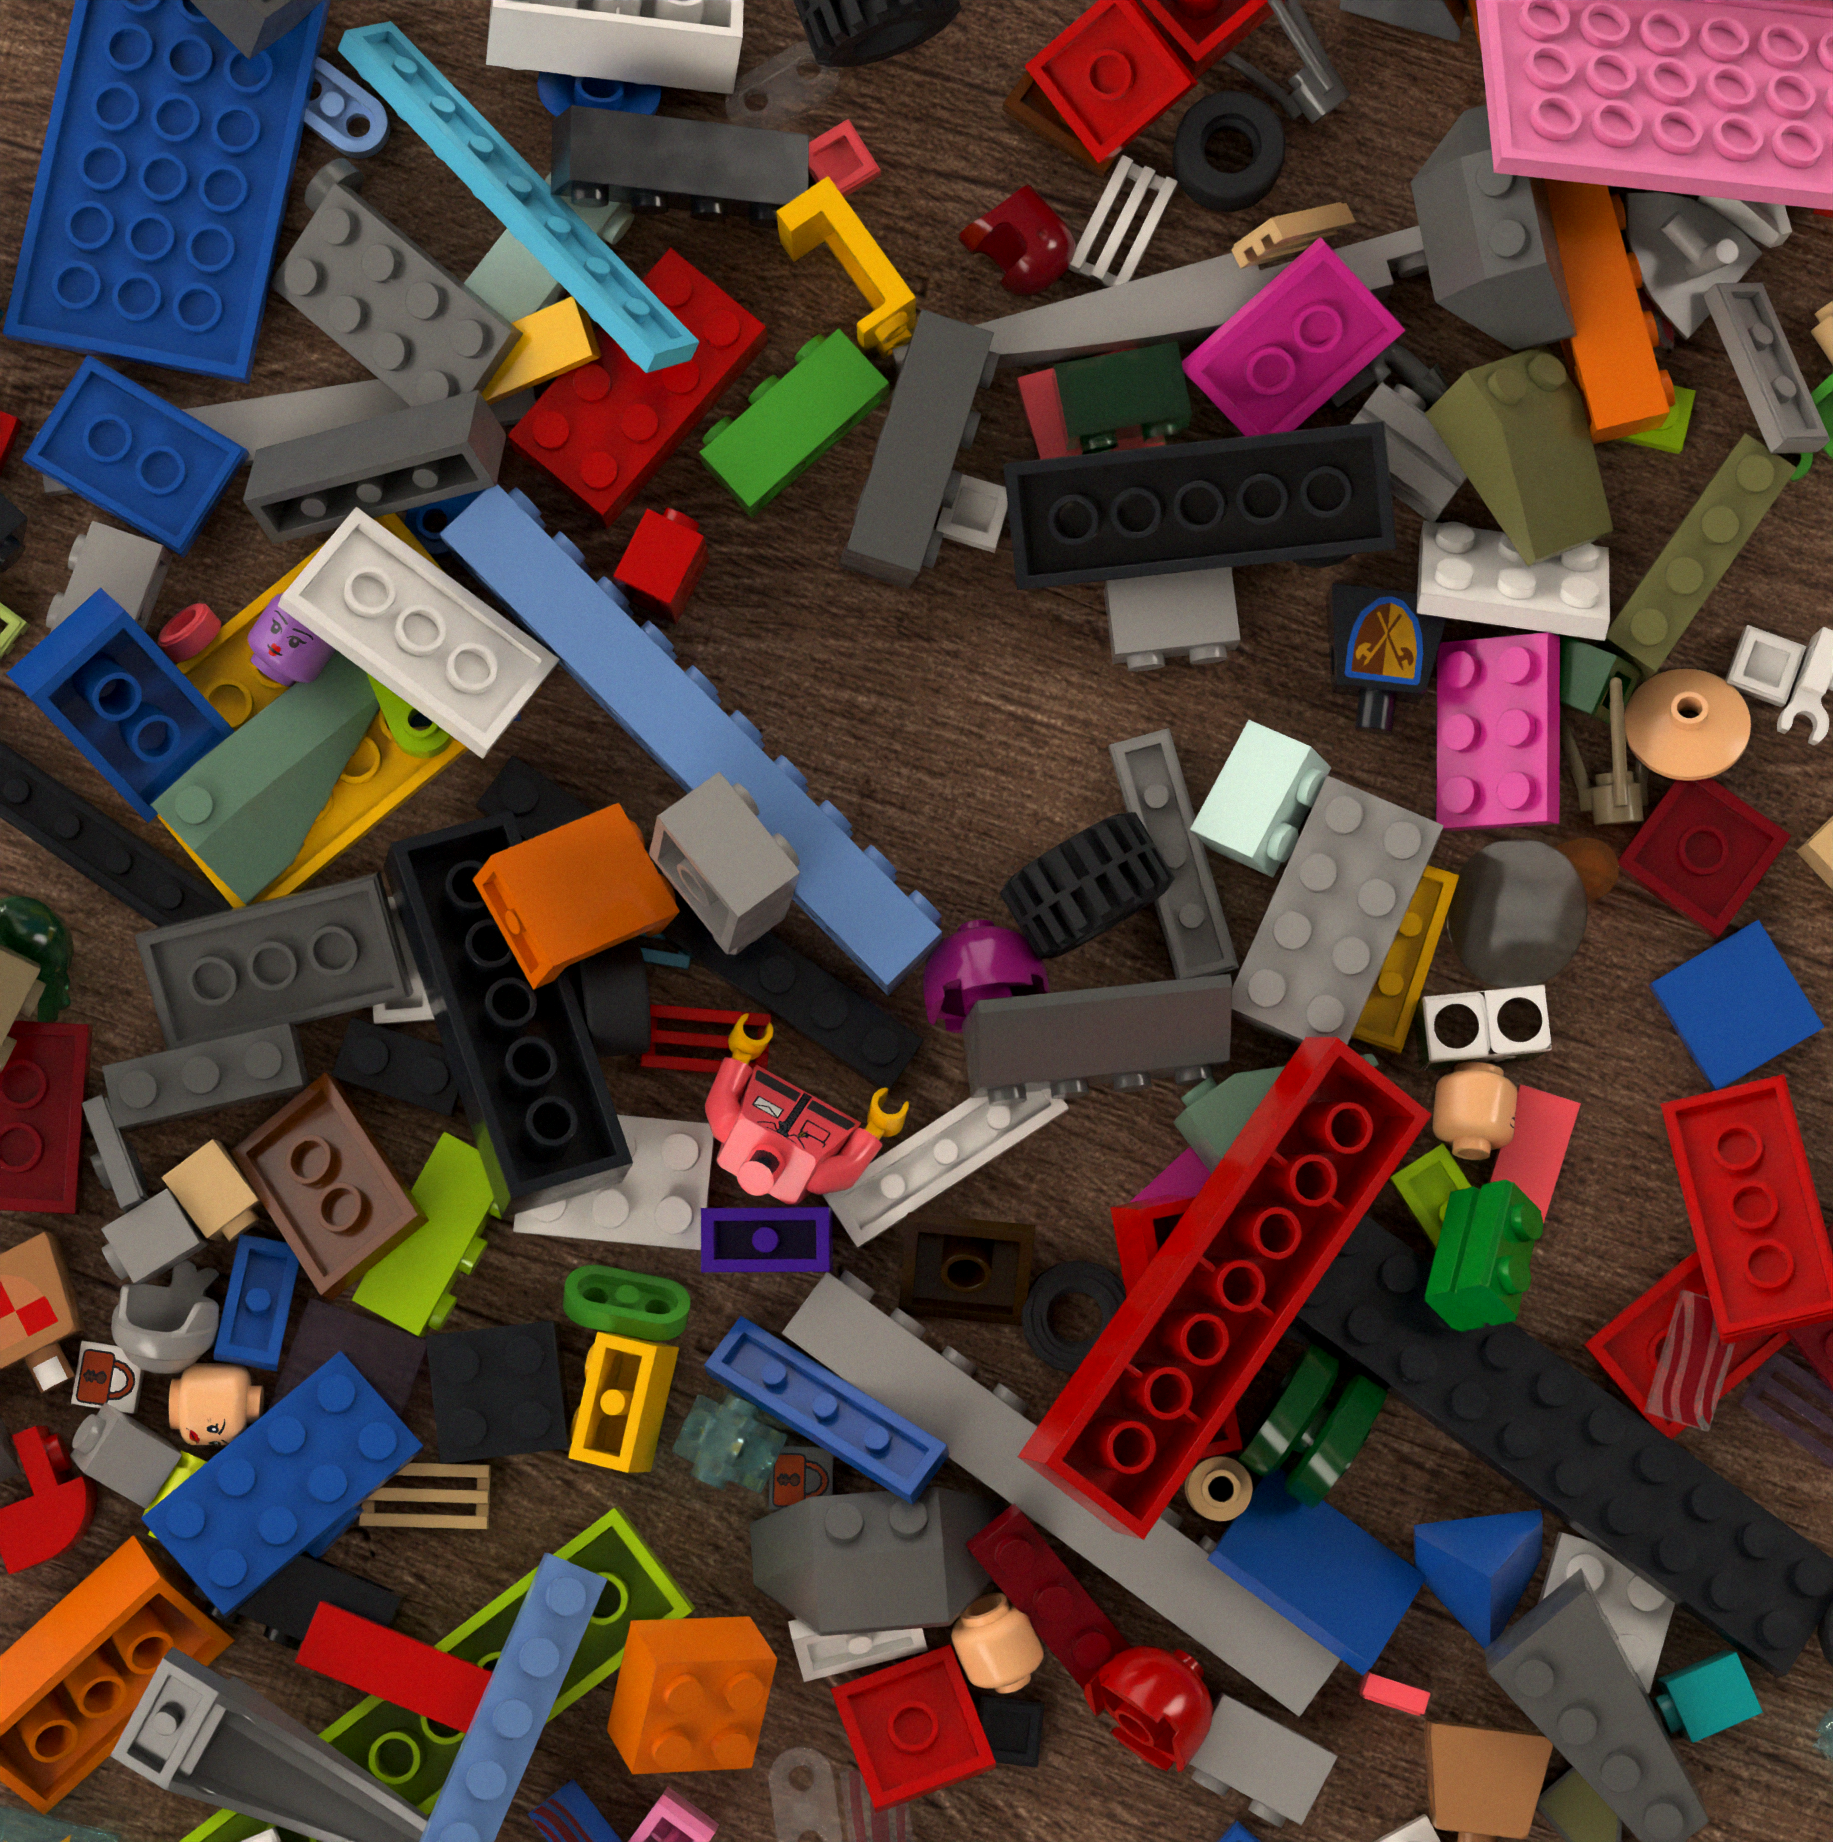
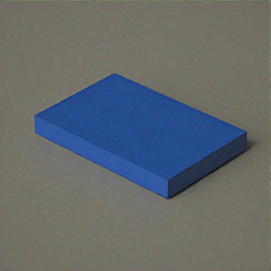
(135, 456)
(1318, 1572)

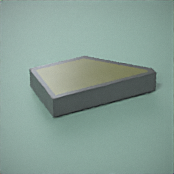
(1578, 1810)

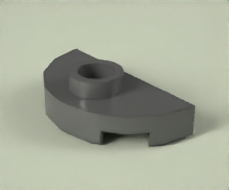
(116, 1161)

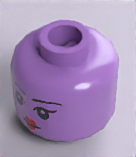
(286, 647)

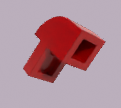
(56, 1514)

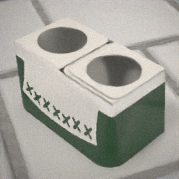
(1489, 1034)

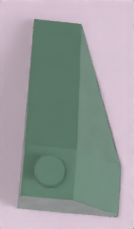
(269, 780)

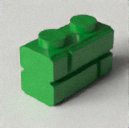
(1483, 1256)

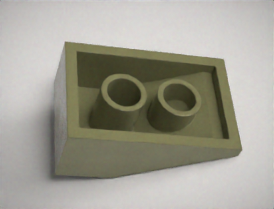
(1527, 452)

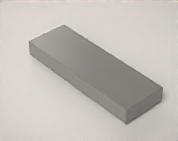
(1766, 368)

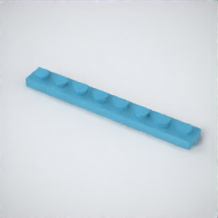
(519, 197)

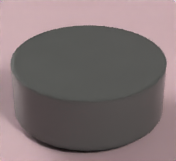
(335, 171)

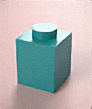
(1706, 1697)

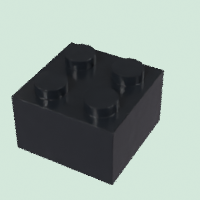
(499, 1391)

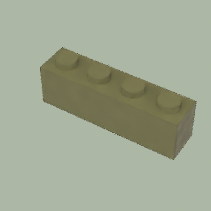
(1696, 555)

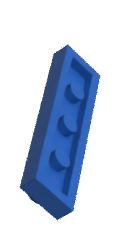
(827, 1410)

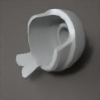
(169, 1325)

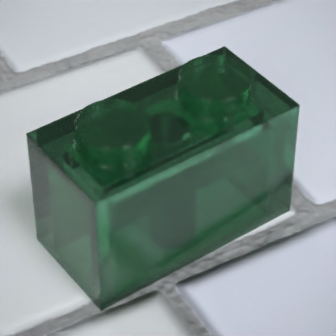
(1122, 398)

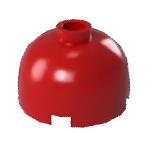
(1156, 1702)

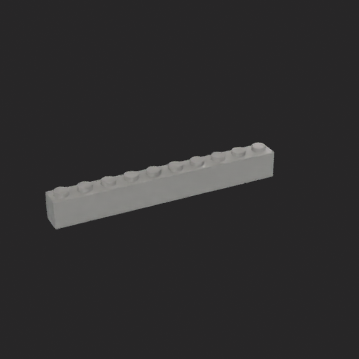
(985, 1438)

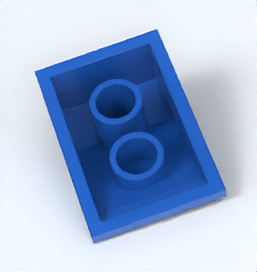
(120, 701)

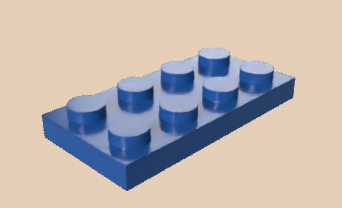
(282, 1484)

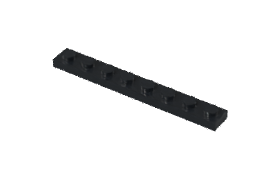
(763, 971)

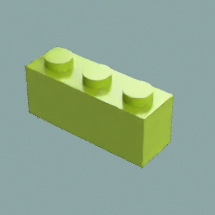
(417, 1276)

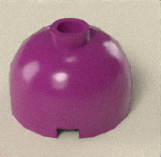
(979, 965)

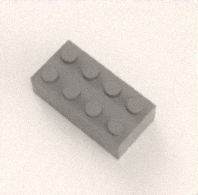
(1333, 916)

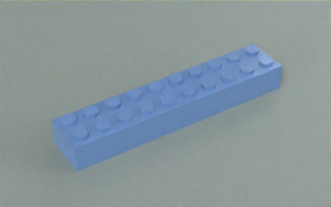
(685, 730)

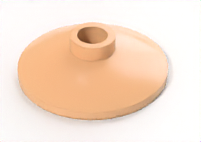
(1687, 746)

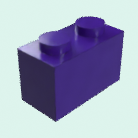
(767, 1239)

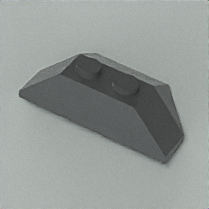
(1491, 241)
(873, 1559)

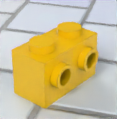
(622, 1402)

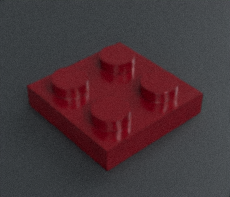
(1702, 852)

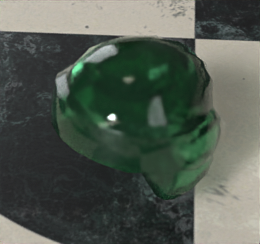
(43, 937)

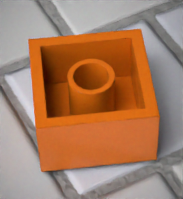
(691, 1694)

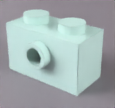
(1261, 799)

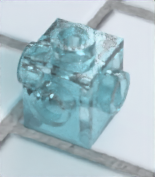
(728, 1443)

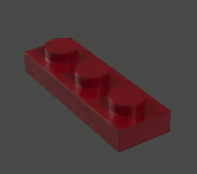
(1047, 1594)

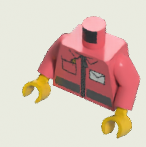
(784, 1137)

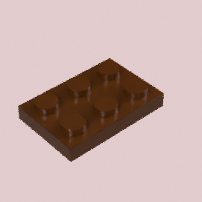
(329, 1186)

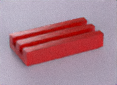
(698, 1015)

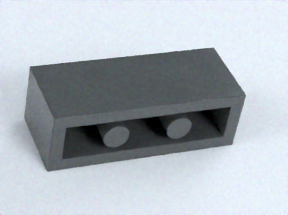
(206, 1077)

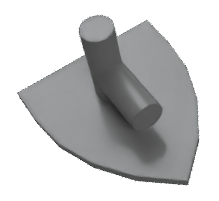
(1684, 253)

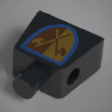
(1379, 650)

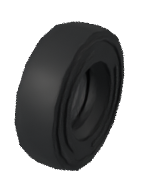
(1044, 1295)

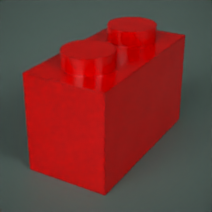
(663, 563)

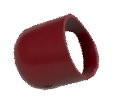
(1024, 241)

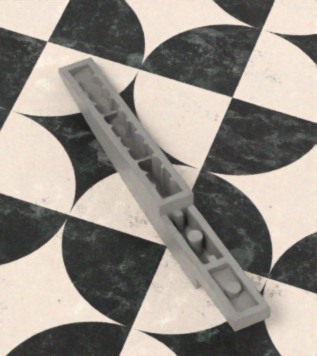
(1173, 305)

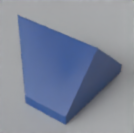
(1480, 1566)

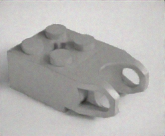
(726, 862)

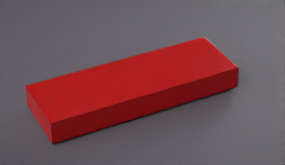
(393, 1666)

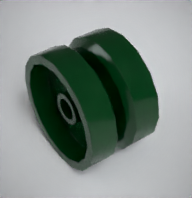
(1319, 1429)

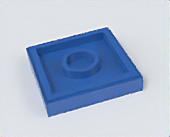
(1736, 1006)

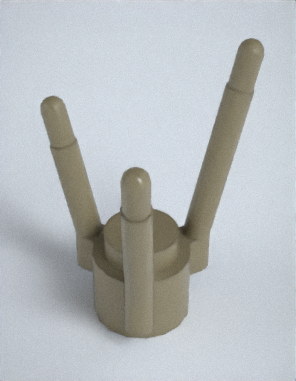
(1617, 794)

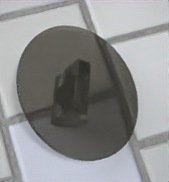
(1517, 913)

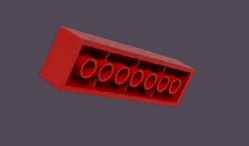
(1225, 1286)

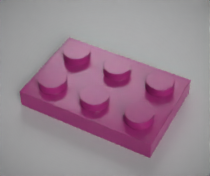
(1293, 344)
(1498, 732)

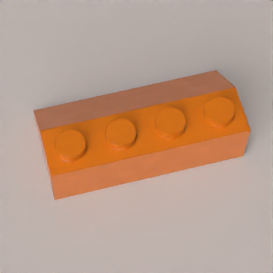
(88, 1665)

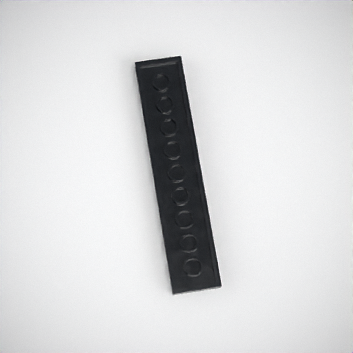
(1575, 1451)

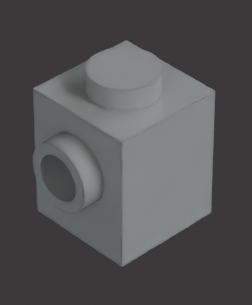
(152, 1239)
(124, 1454)

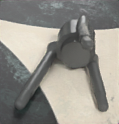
(1316, 86)

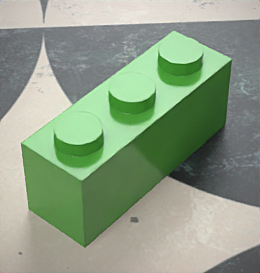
(793, 421)

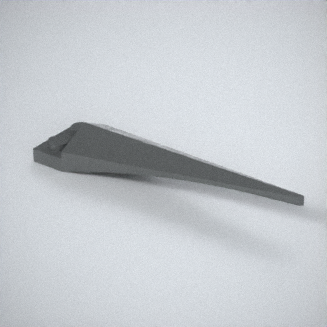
(251, 1757)

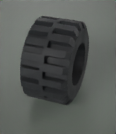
(870, 30)
(1087, 885)

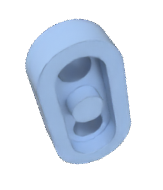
(340, 104)

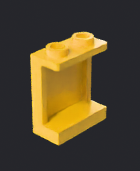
(826, 217)

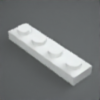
(937, 1161)

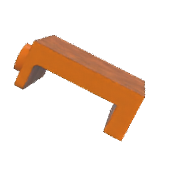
(575, 893)

